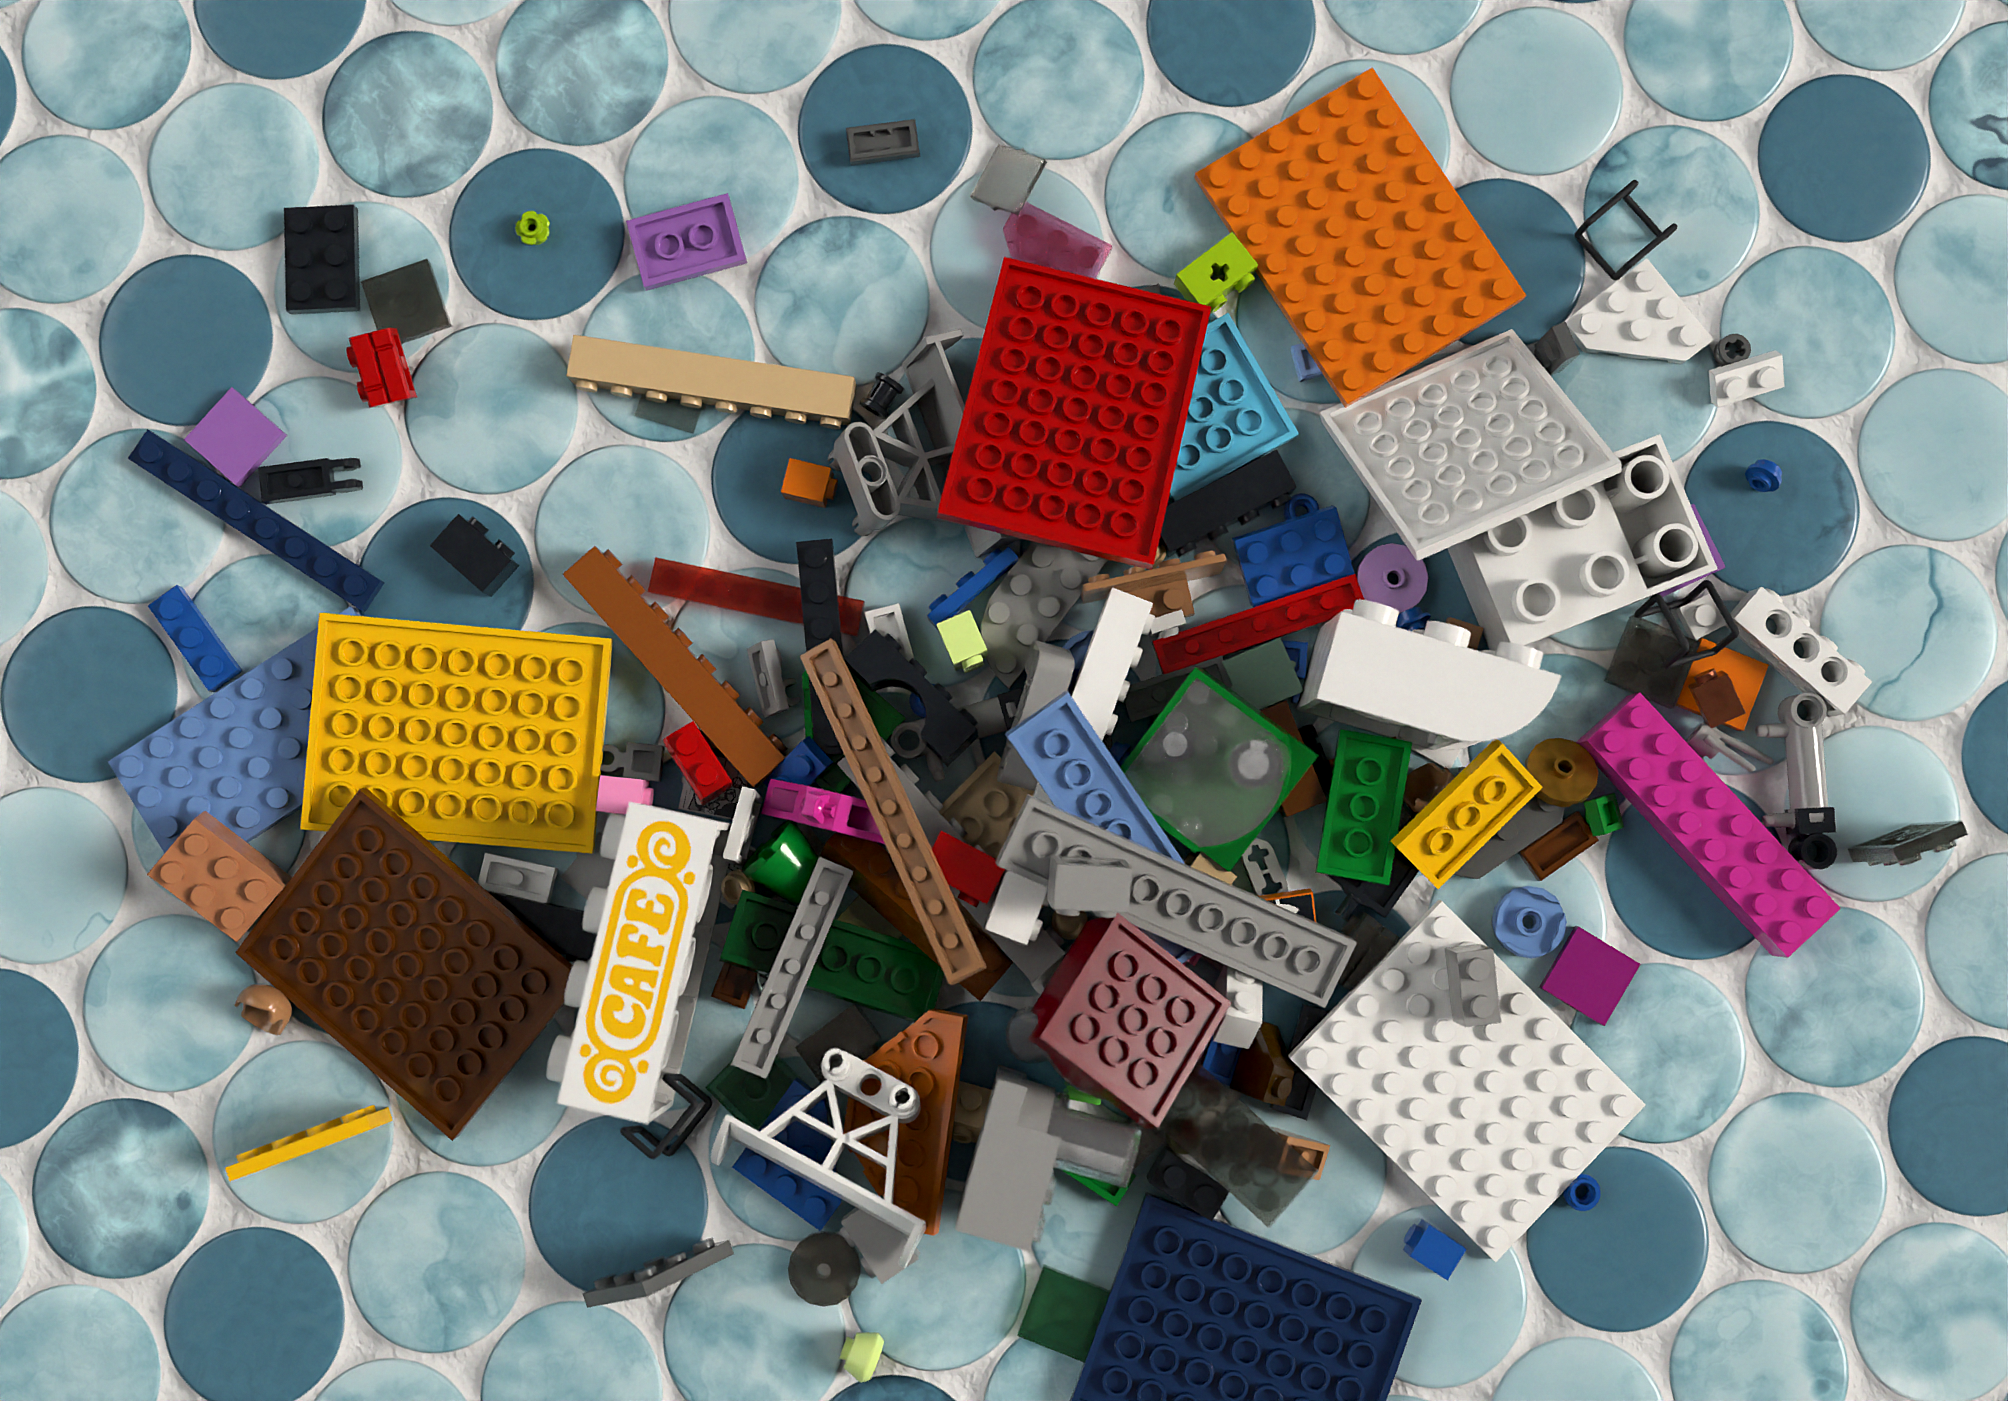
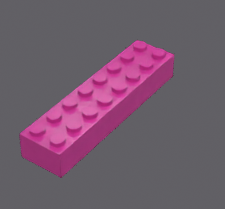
(1708, 826)

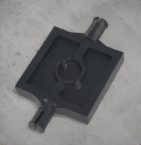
(1376, 896)

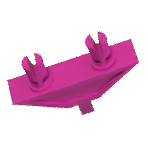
(821, 809)

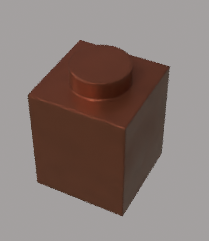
(1716, 697)

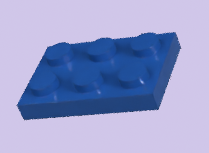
(1293, 556)

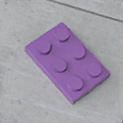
(686, 242)

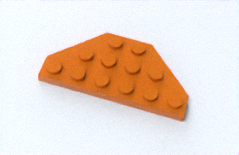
(930, 1062)

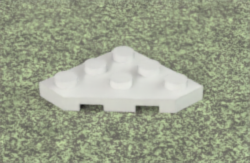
(1639, 320)

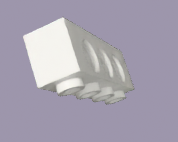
(1847, 676)

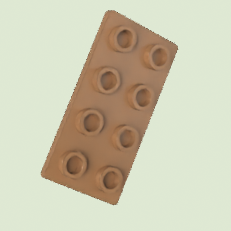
(1162, 586)

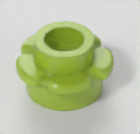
(536, 236)

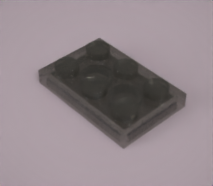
(1908, 842)

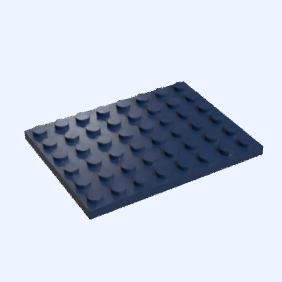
(1239, 1319)

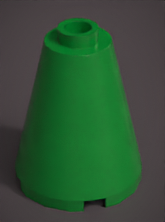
(783, 863)

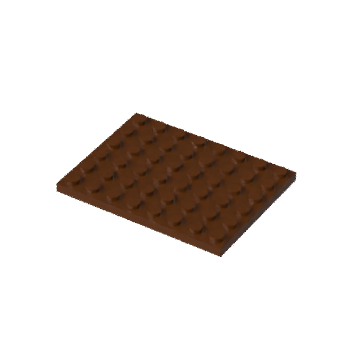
(408, 963)

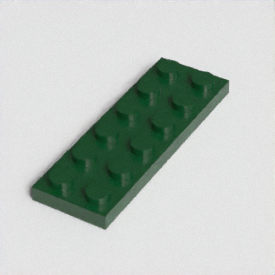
(851, 963)

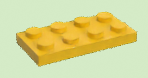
(1466, 813)
(301, 1143)

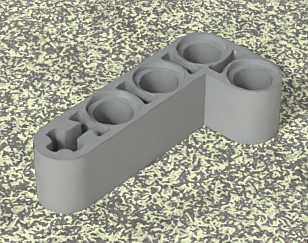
(1048, 676)

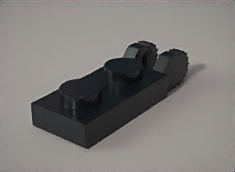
(306, 480)

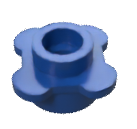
(1412, 619)

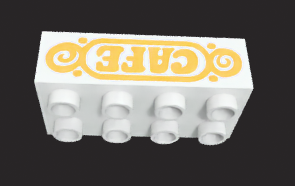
(645, 962)

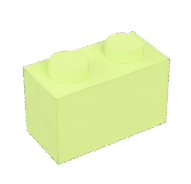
(963, 642)

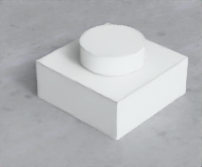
(1700, 617)
(1168, 624)

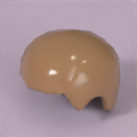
(1424, 785)
(265, 1008)

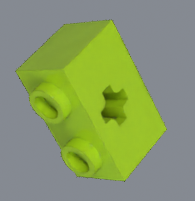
(1224, 258)

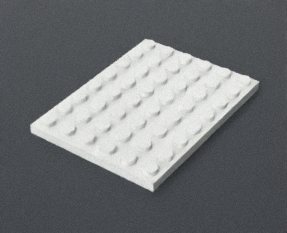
(1472, 1114)

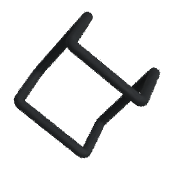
(1660, 236)
(1677, 659)
(661, 1147)

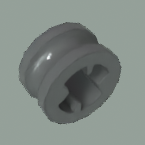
(1738, 340)

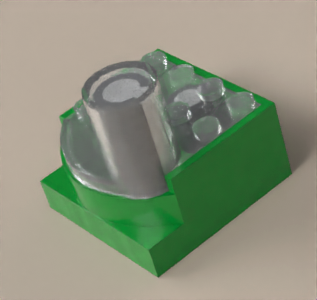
(1215, 768)

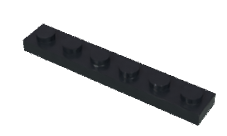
(820, 622)

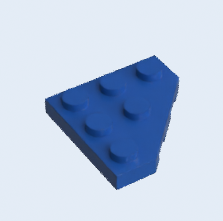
(791, 1190)

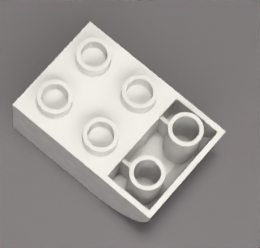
(1585, 552)
(1421, 681)

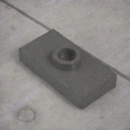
(882, 142)

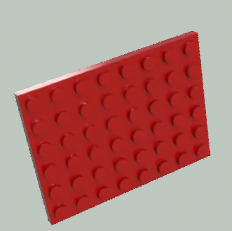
(1075, 413)

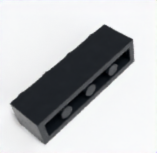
(1226, 502)
(554, 924)

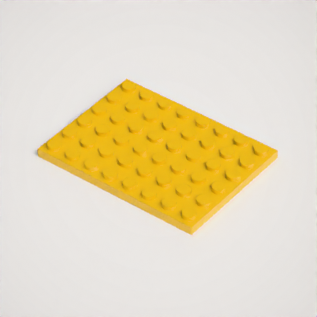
(459, 730)

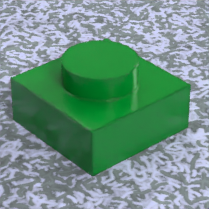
(1603, 814)

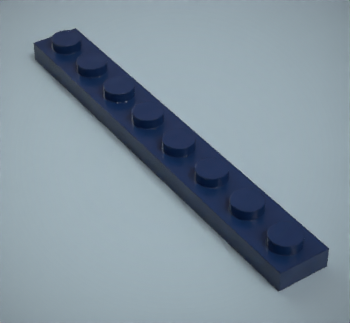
(256, 520)

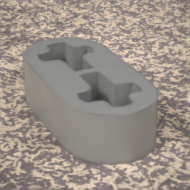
(1272, 868)

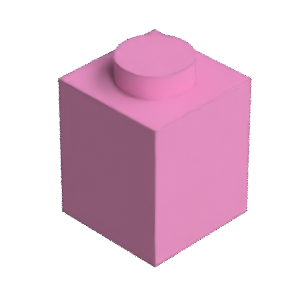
(617, 792)

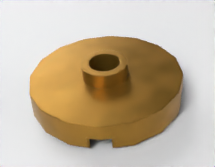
(1559, 787)

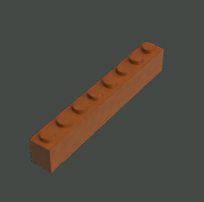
(676, 666)

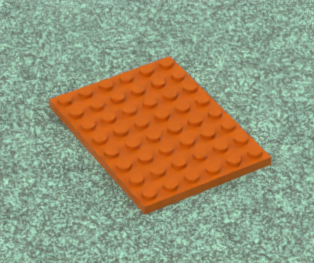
(1359, 237)

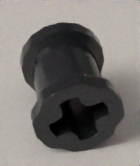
(881, 395)

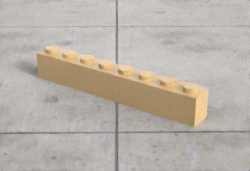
(712, 381)

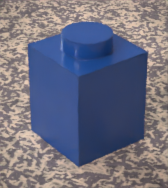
(1433, 1248)

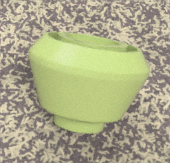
(862, 1354)

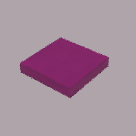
(1589, 975)

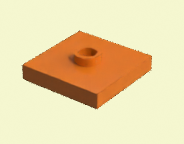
(1743, 672)

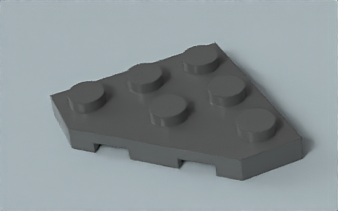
(1520, 831)
(657, 1274)

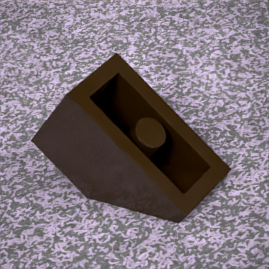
(1265, 1068)

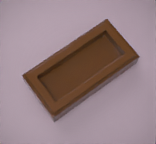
(1558, 846)

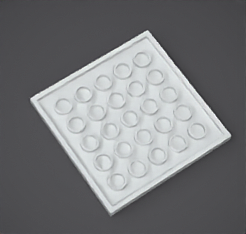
(1468, 444)

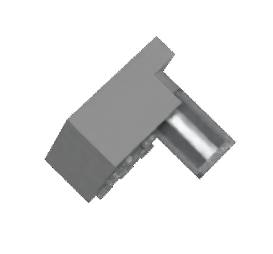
(1020, 1143)

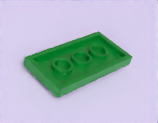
(1363, 807)

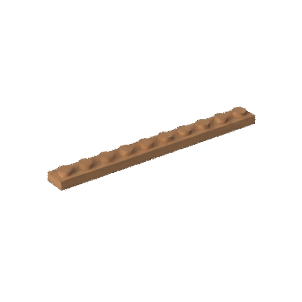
(893, 813)

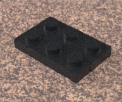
(321, 259)

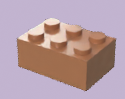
(219, 875)

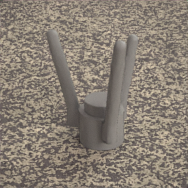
(1710, 741)

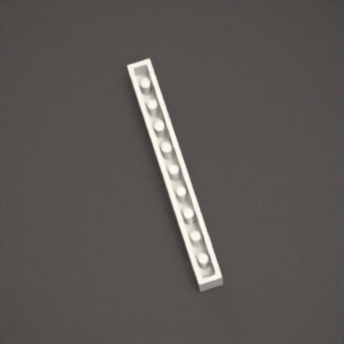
(1095, 692)

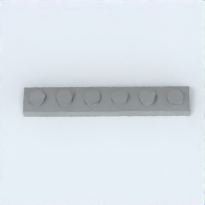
(792, 968)

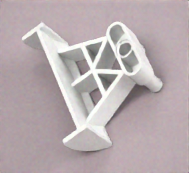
(846, 1074)

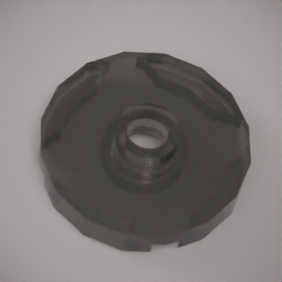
(828, 1249)

